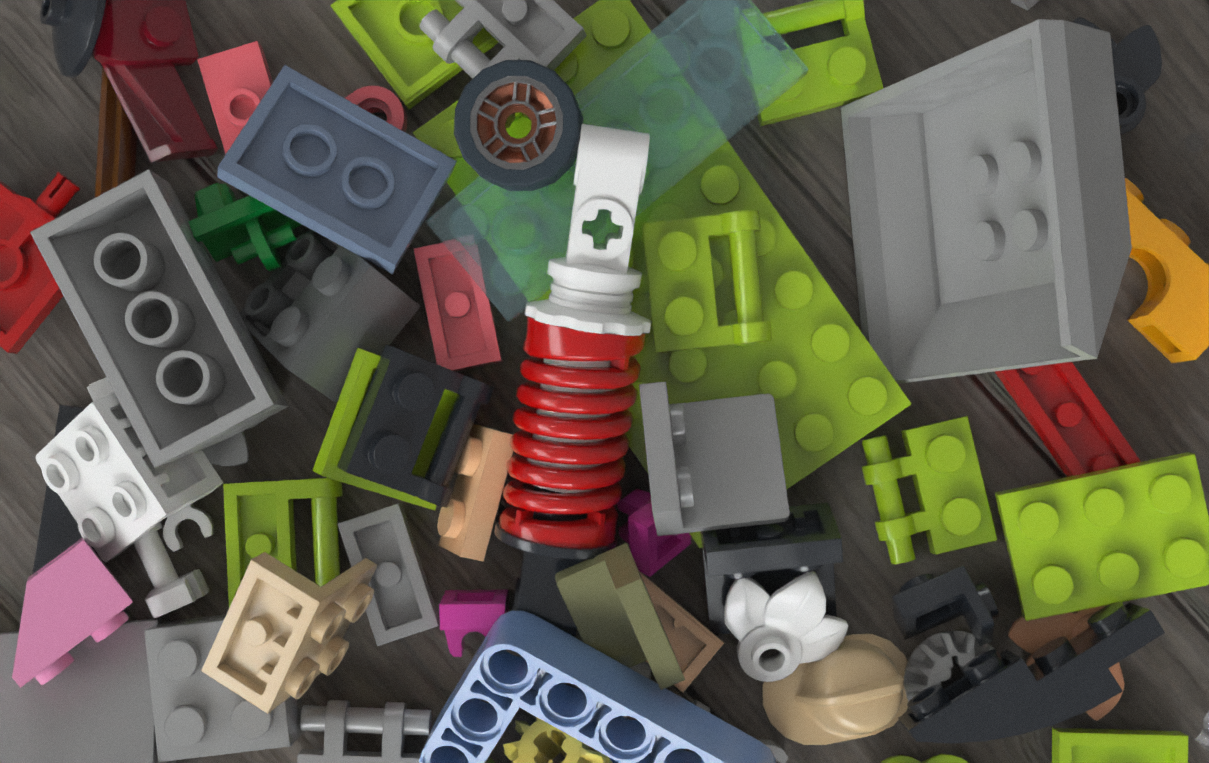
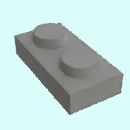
(401, 590)

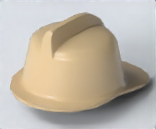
(841, 696)

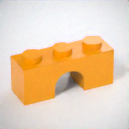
(1178, 284)

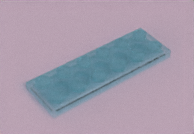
(682, 84)

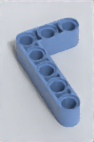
(592, 713)

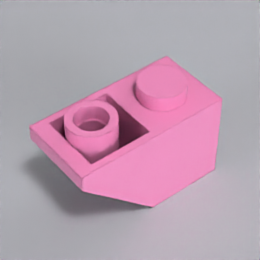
(62, 607)

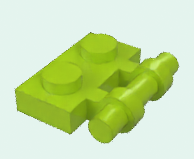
(946, 484)

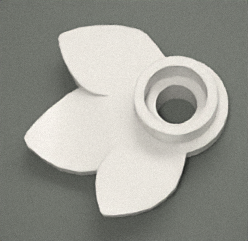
(785, 621)

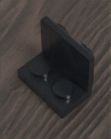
(771, 556)

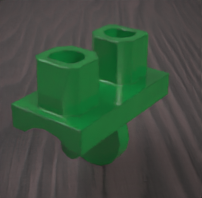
(240, 227)

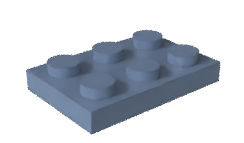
(336, 169)

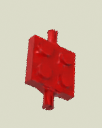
(26, 281)

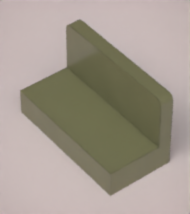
(618, 613)

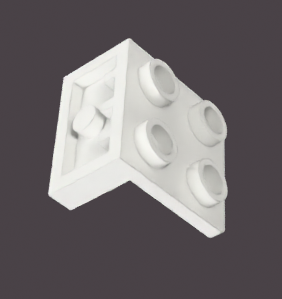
(111, 481)

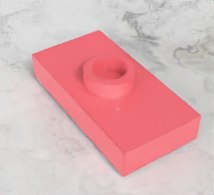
(235, 86)

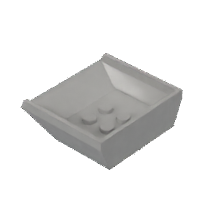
(990, 206)

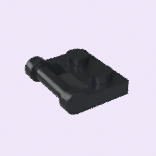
(397, 421)

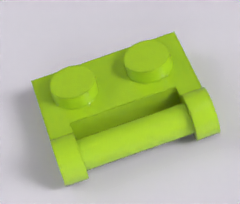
(837, 68)
(684, 283)
(262, 520)

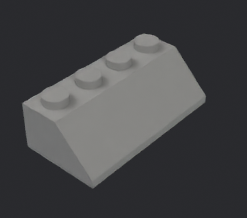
(159, 319)

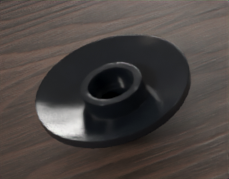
(73, 31)

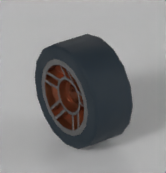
(490, 107)

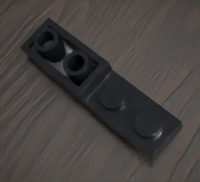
(1009, 698)

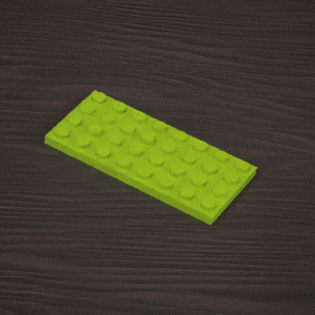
(819, 363)

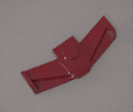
(138, 52)

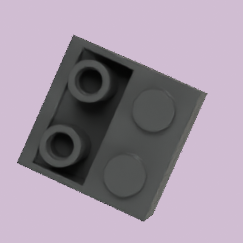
(324, 309)

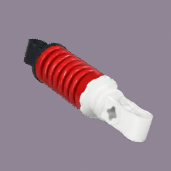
(580, 384)

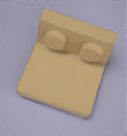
(285, 630)

